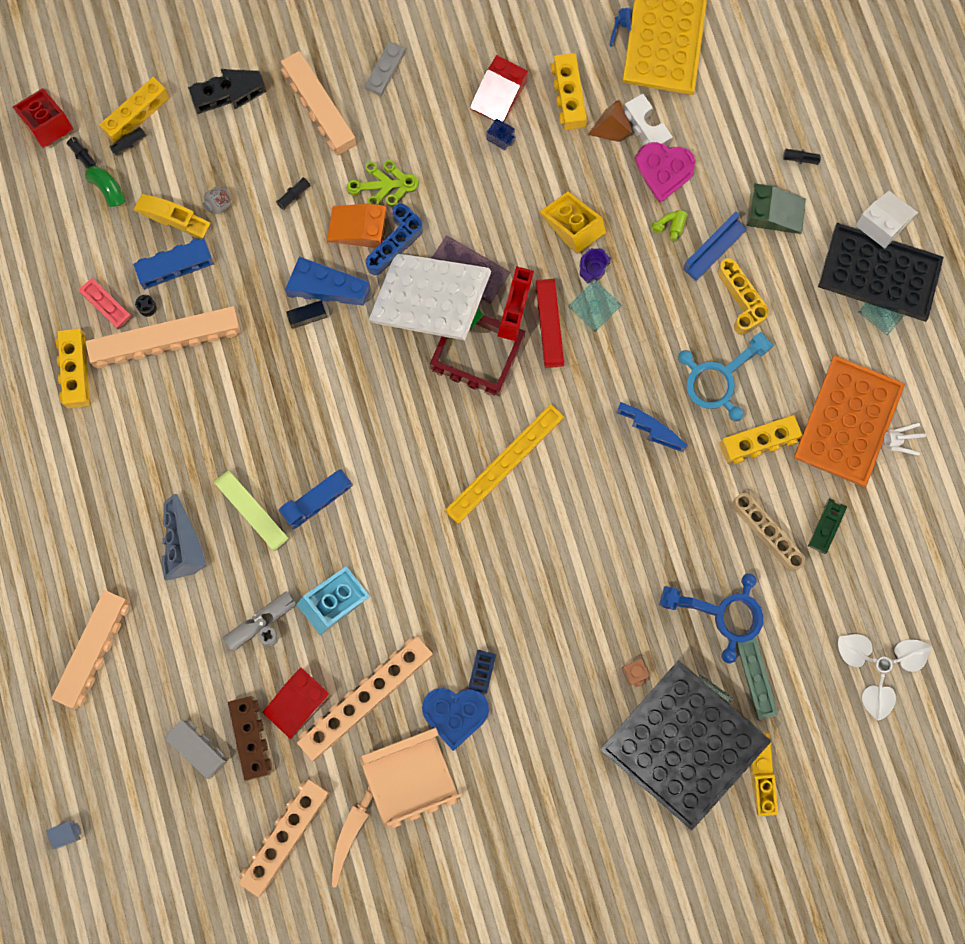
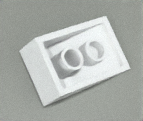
(886, 218)

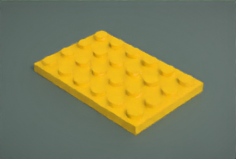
(665, 44)

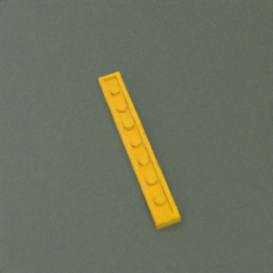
(504, 464)

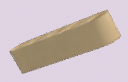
(777, 537)

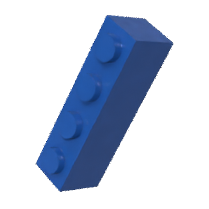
(173, 263)

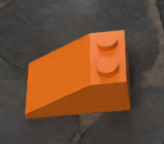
(358, 225)

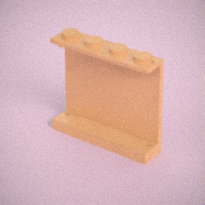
(409, 778)

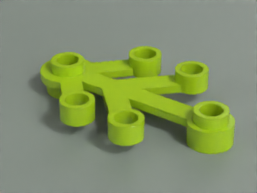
(384, 184)

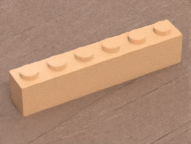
(318, 103)
(90, 650)

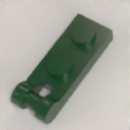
(827, 526)

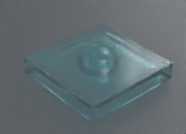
(594, 305)
(880, 317)

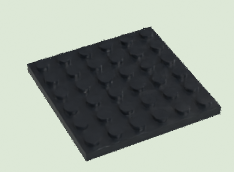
(685, 745)

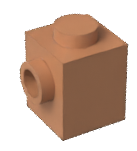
(635, 673)

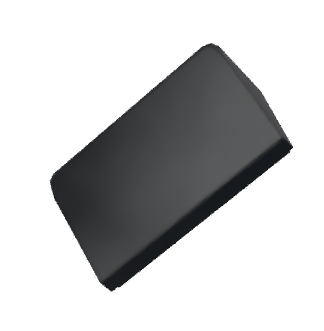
(306, 314)

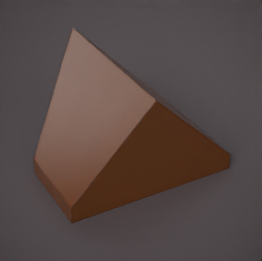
(612, 124)

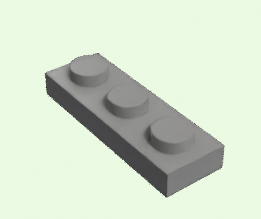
(385, 68)

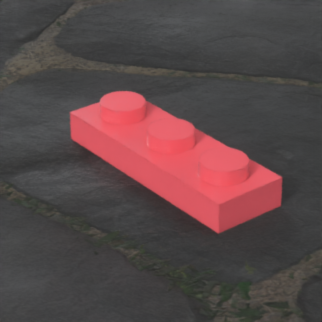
(105, 303)

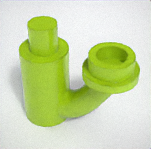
(678, 221)

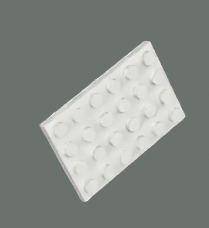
(430, 296)

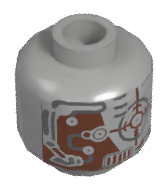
(217, 200)

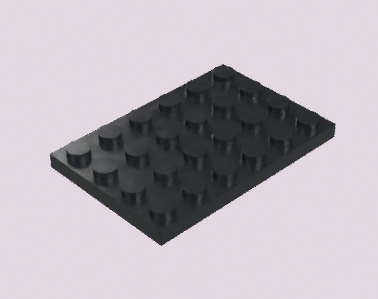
(887, 277)

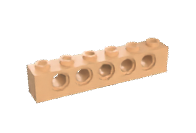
(249, 879)

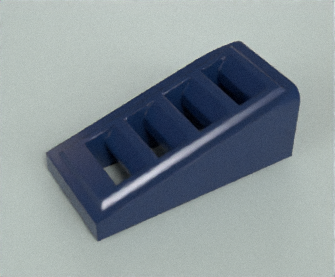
(484, 654)

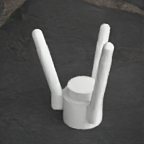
(894, 439)

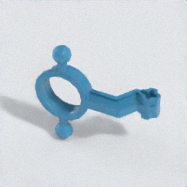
(759, 344)

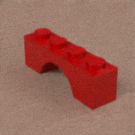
(515, 303)

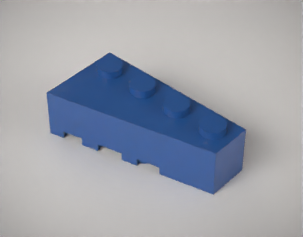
(321, 282)

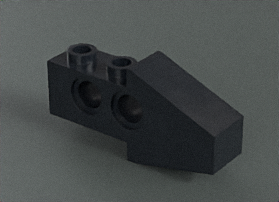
(243, 84)

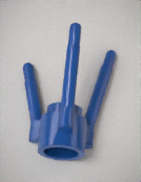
(624, 19)

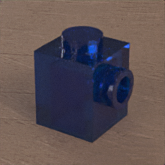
(501, 134)

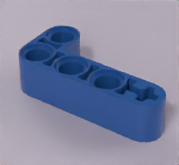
(391, 241)
(316, 499)

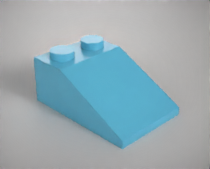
(332, 600)

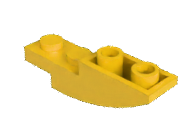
(172, 214)
(764, 783)

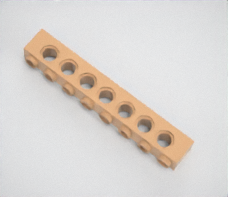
(314, 749)

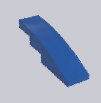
(657, 431)

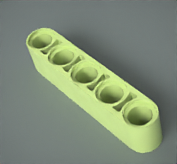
(251, 510)

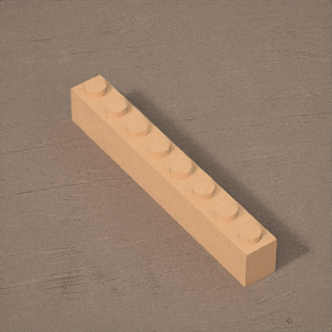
(163, 337)

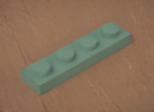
(756, 679)

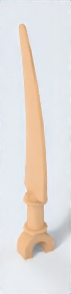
(349, 831)

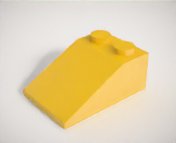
(574, 221)

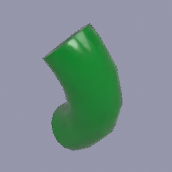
(106, 184)

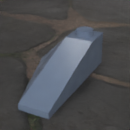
(183, 549)

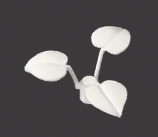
(910, 653)

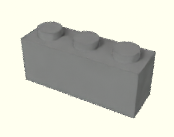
(196, 748)

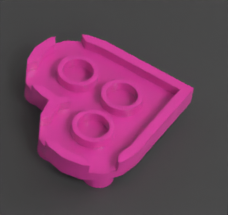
(664, 168)

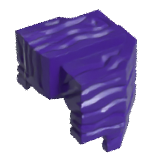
(593, 264)

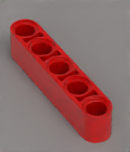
(549, 323)

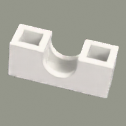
(636, 112)

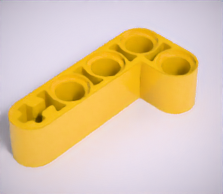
(739, 293)

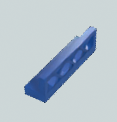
(714, 247)

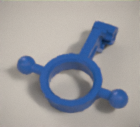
(671, 599)

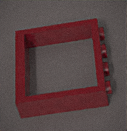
(472, 381)

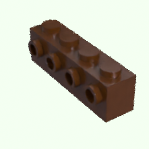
(249, 738)

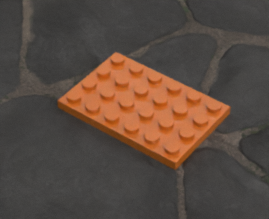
(849, 421)

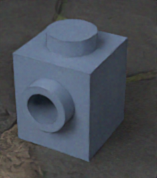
(64, 834)

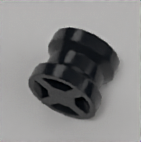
(146, 301)

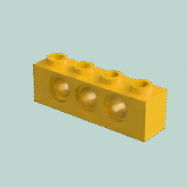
(568, 65)
(135, 110)
(80, 396)
(787, 426)

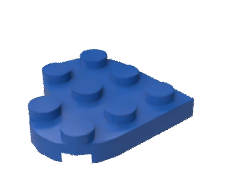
(455, 714)

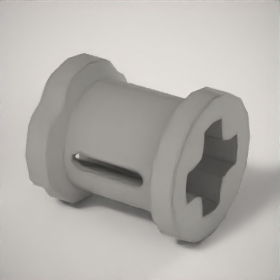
(266, 630)

